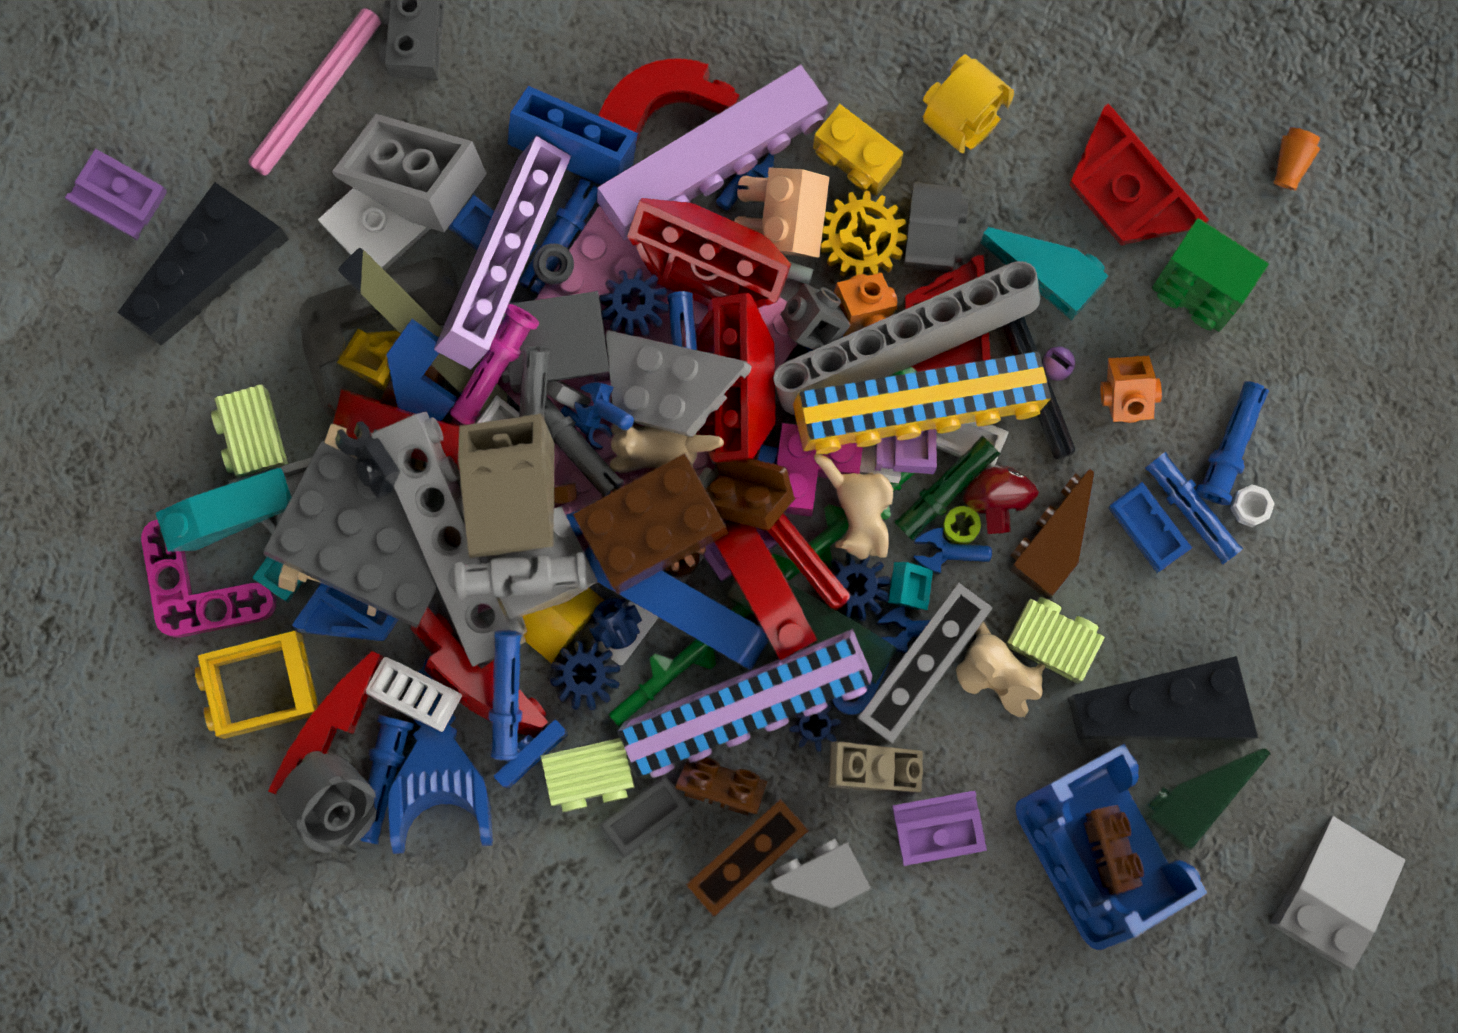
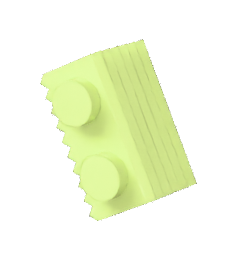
(249, 431)
(1055, 640)
(588, 773)

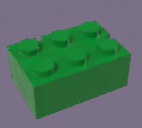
(1209, 276)

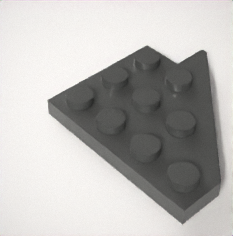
(352, 539)

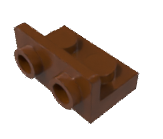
(751, 492)

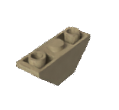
(874, 768)

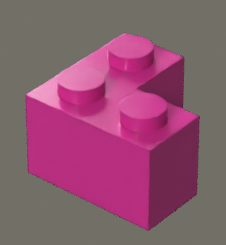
(804, 470)

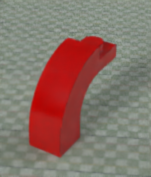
(662, 84)
(765, 589)

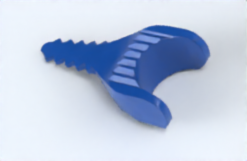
(433, 776)

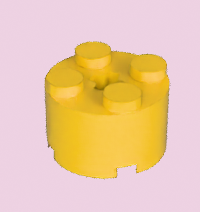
(966, 104)

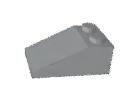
(412, 170)
(1339, 894)

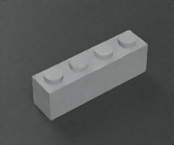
(925, 663)

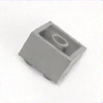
(564, 546)

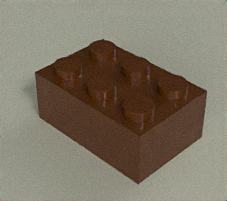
(651, 523)

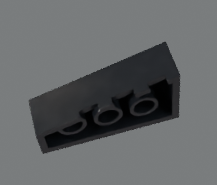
(200, 263)
(1180, 704)

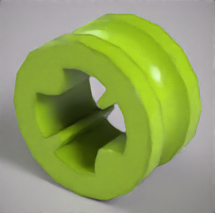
(950, 520)

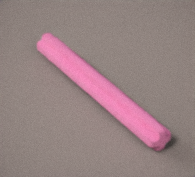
(314, 92)

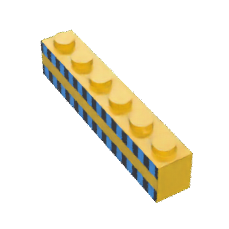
(921, 402)

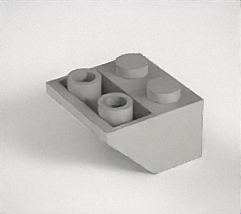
(825, 880)

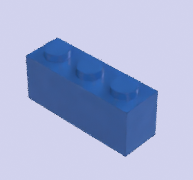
(596, 145)

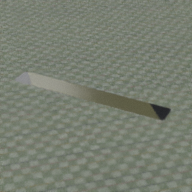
(399, 309)

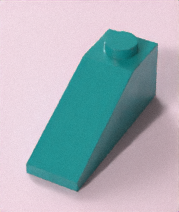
(1063, 273)
(223, 511)

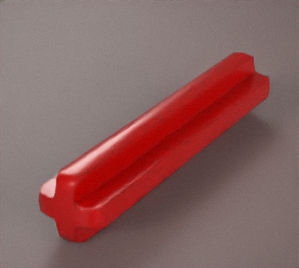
(809, 563)

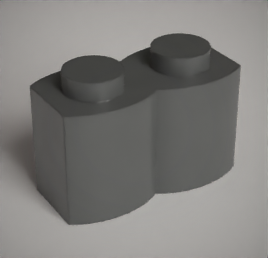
(934, 227)

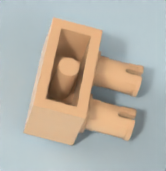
(791, 209)

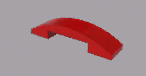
(357, 407)

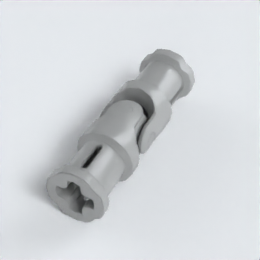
(496, 577)

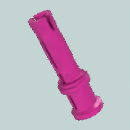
(503, 349)

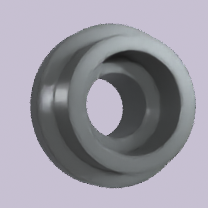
(565, 259)

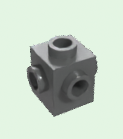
(814, 317)

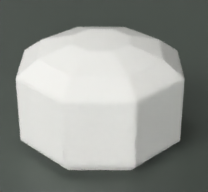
(1252, 505)

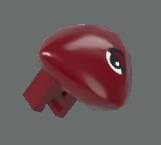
(998, 491)

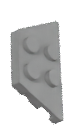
(668, 383)

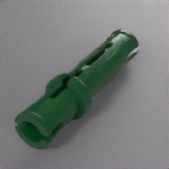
(947, 487)

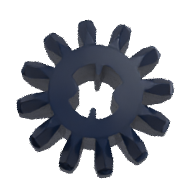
(624, 293)
(869, 589)
(588, 661)

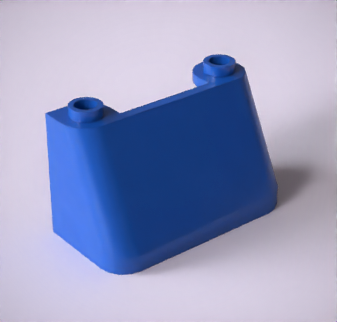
(1056, 831)

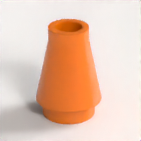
(1295, 157)

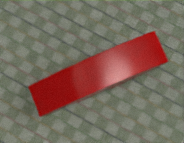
(337, 711)

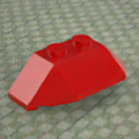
(706, 253)
(748, 414)

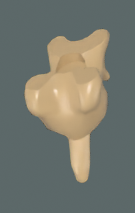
(652, 447)
(863, 503)
(995, 667)

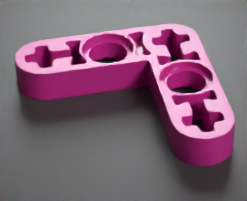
(181, 595)

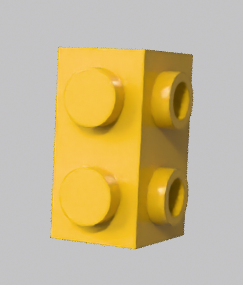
(857, 150)

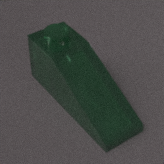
(1195, 804)

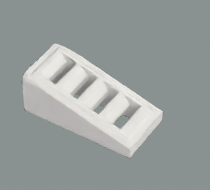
(392, 680)

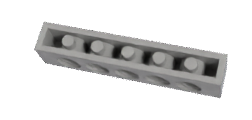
(430, 527)

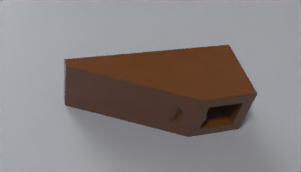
(1057, 547)

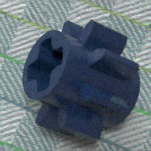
(615, 623)
(807, 735)

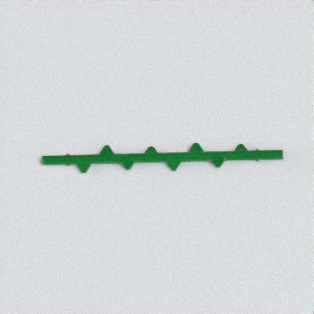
(666, 669)

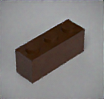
(747, 858)

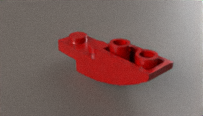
(453, 669)

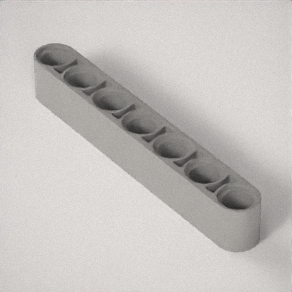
(968, 313)

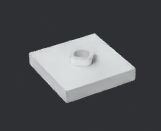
(366, 224)

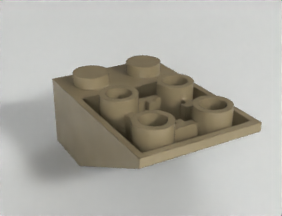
(507, 485)

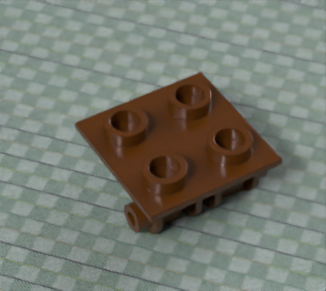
(709, 780)
(1112, 830)

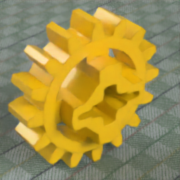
(878, 230)

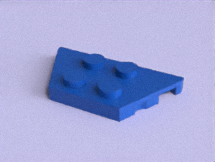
(341, 615)

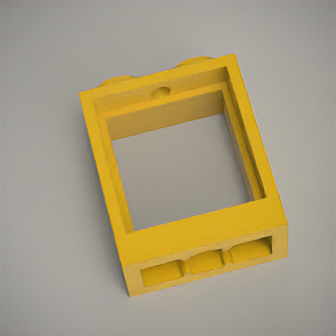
(299, 673)

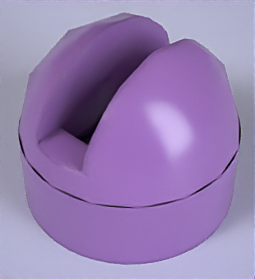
(1053, 368)

